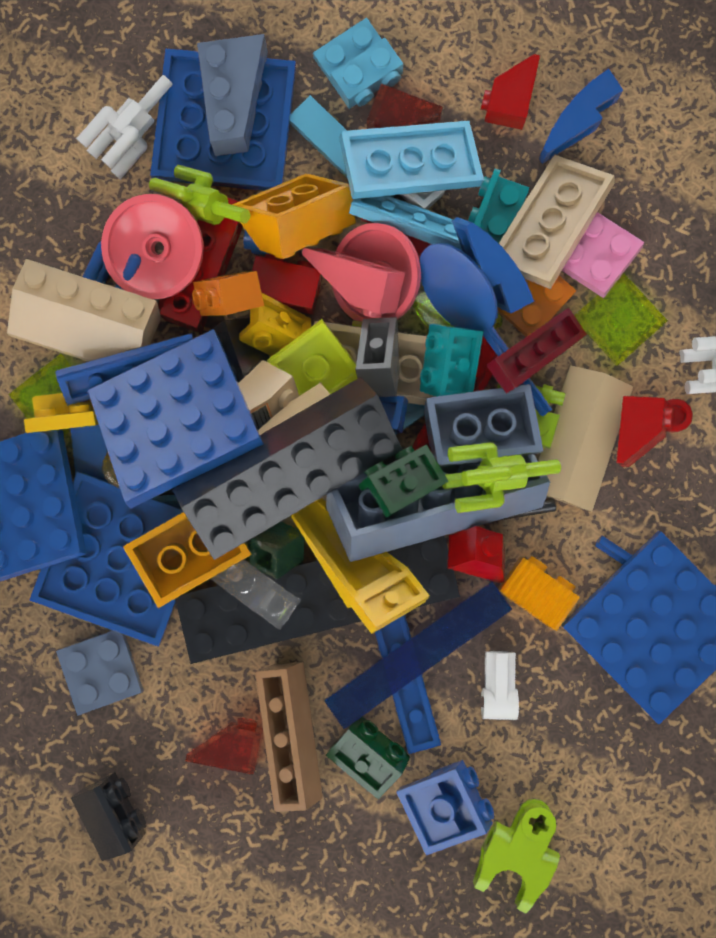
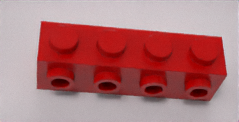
(219, 245)

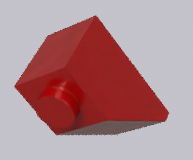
(511, 94)
(642, 427)
(478, 553)

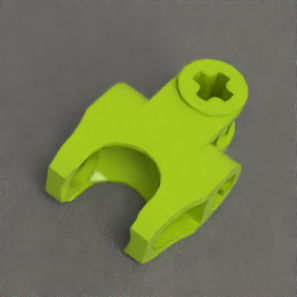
(521, 850)

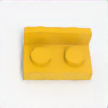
(273, 326)
(54, 414)

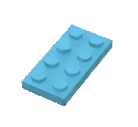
(410, 159)

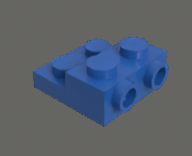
(446, 807)

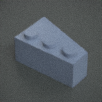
(231, 89)

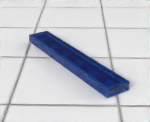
(417, 654)

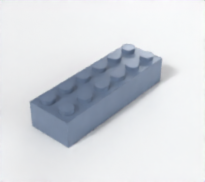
(368, 532)

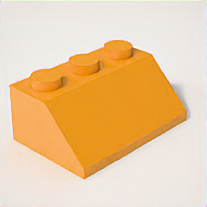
(297, 214)
(176, 560)

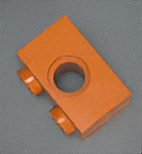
(227, 294)

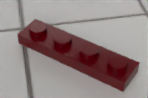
(536, 350)

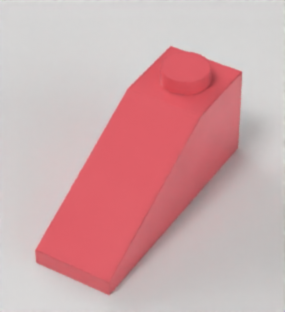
(359, 281)

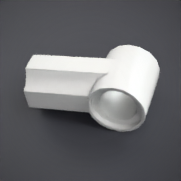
(499, 694)

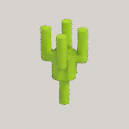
(199, 198)
(493, 475)

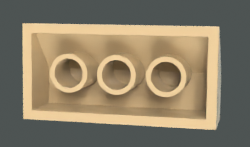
(78, 314)

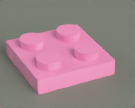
(602, 255)

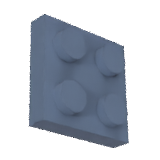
(99, 671)

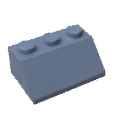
(483, 418)

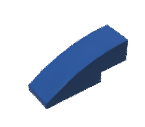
(582, 114)
(500, 269)

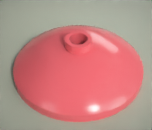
(136, 229)
(388, 248)

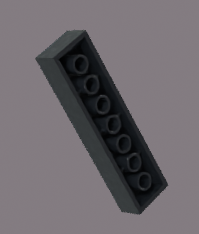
(222, 625)

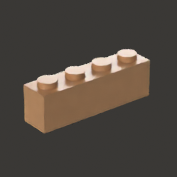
(289, 736)

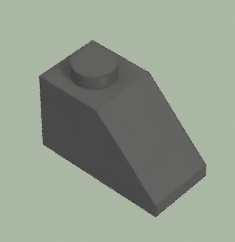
(379, 355)

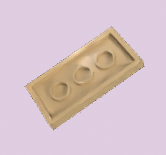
(555, 218)

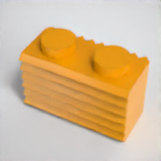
(538, 592)

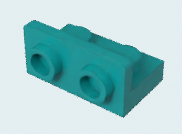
(499, 206)
(450, 360)

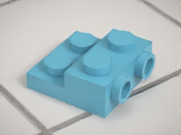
(359, 63)

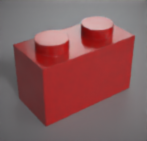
(289, 283)

